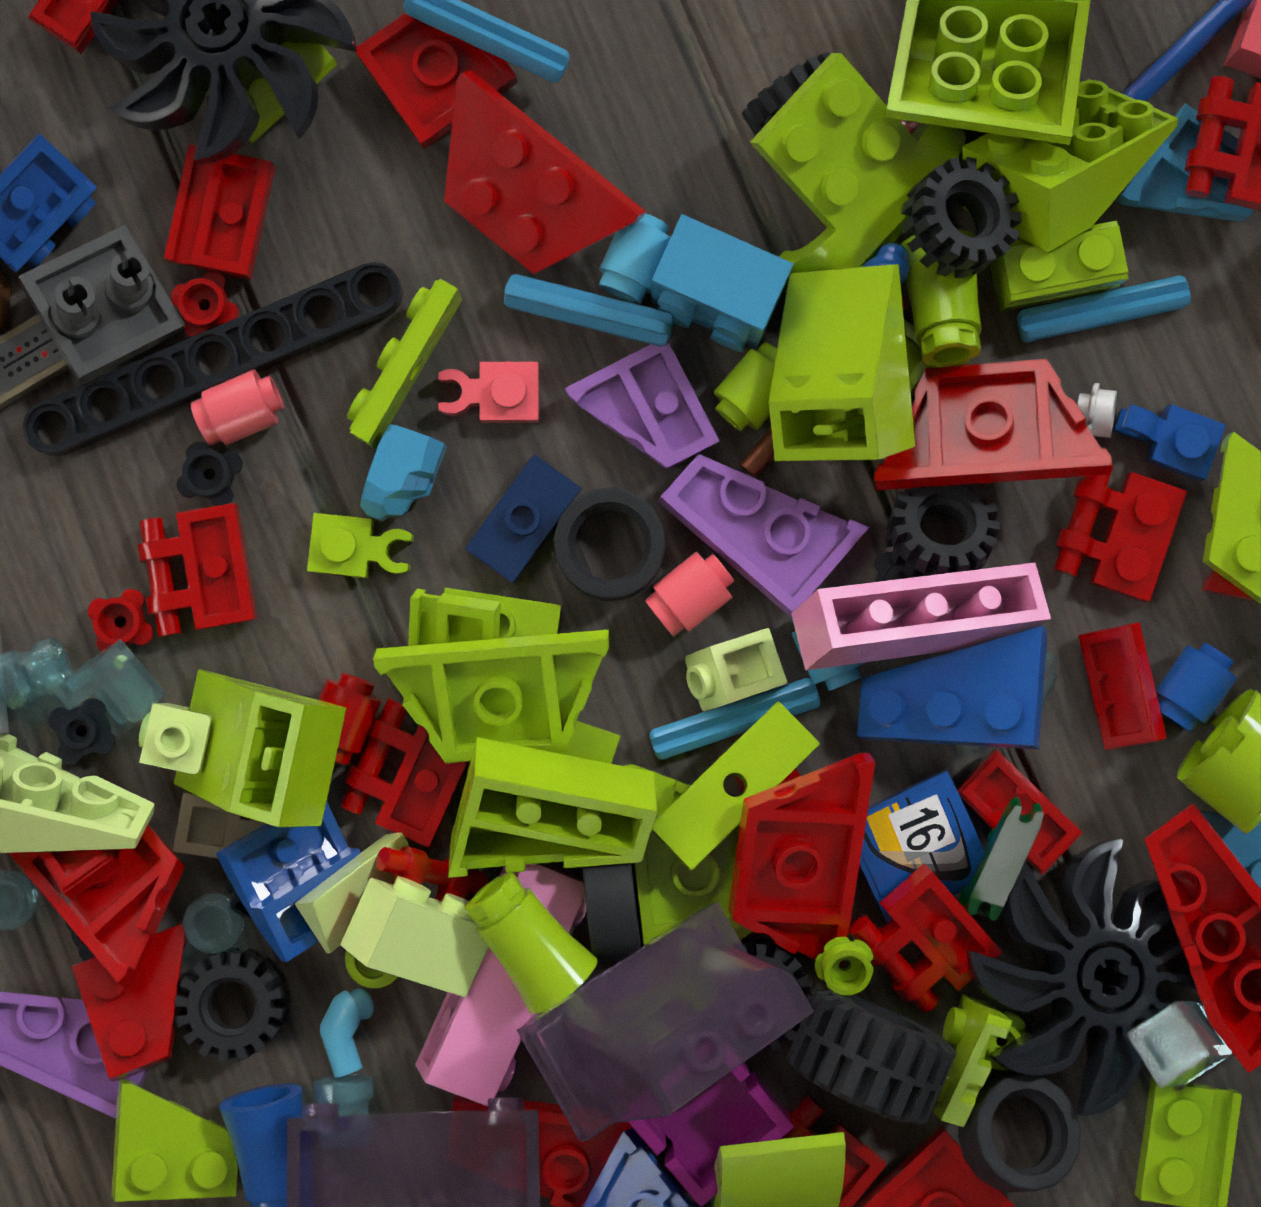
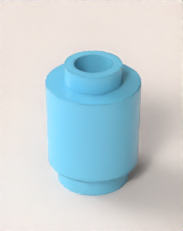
(634, 259)

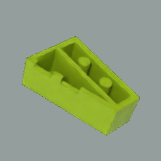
(549, 808)

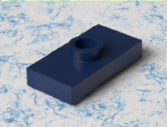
(523, 518)

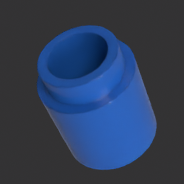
(1195, 686)

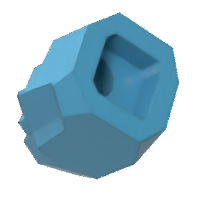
(400, 472)

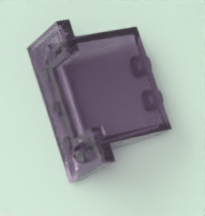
(661, 1025)

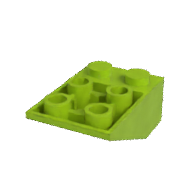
(1072, 185)
(842, 368)
(265, 751)

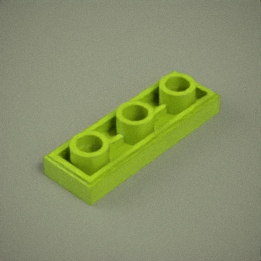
(403, 361)
(759, 759)

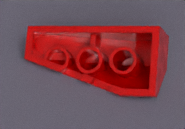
(1217, 924)

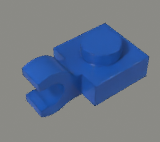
(1178, 439)

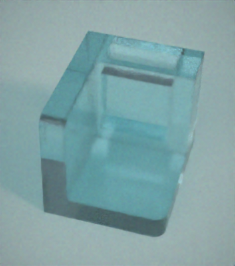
(117, 681)
(1178, 1044)

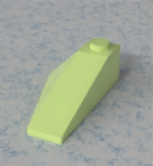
(61, 812)

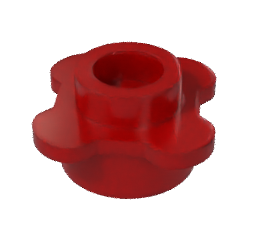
(188, 300)
(129, 606)

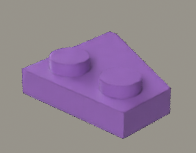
(648, 405)

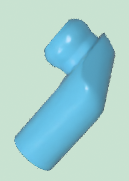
(339, 1027)

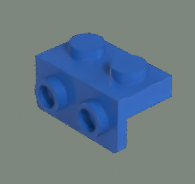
(35, 199)

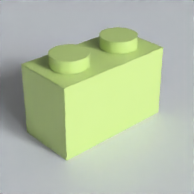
(416, 935)

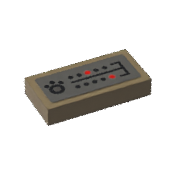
(27, 360)

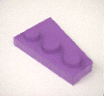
(763, 534)
(55, 1046)

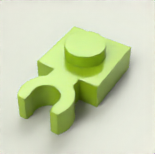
(348, 546)

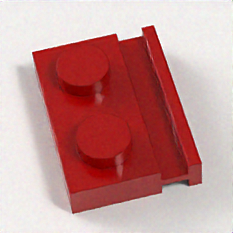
(220, 214)

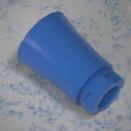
(259, 1139)

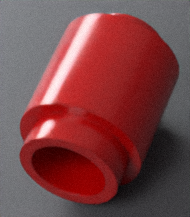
(359, 714)

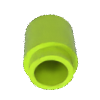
(747, 389)

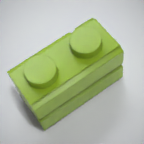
(1075, 269)

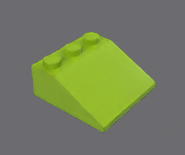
(991, 66)

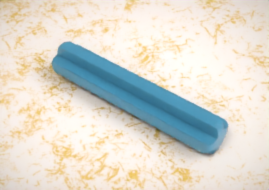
(492, 36)
(1103, 308)
(589, 310)
(731, 718)

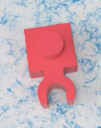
(504, 392)

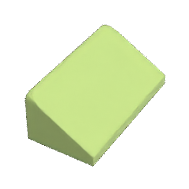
(335, 900)

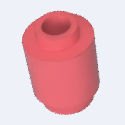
(237, 408)
(690, 593)

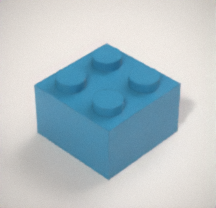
(718, 284)

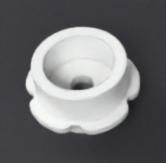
(1098, 410)

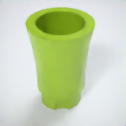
(943, 312)
(529, 943)

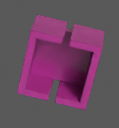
(726, 1113)

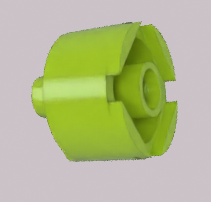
(1228, 764)

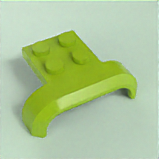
(849, 164)

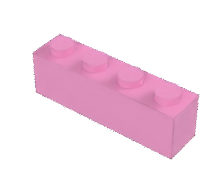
(918, 615)
(477, 1034)

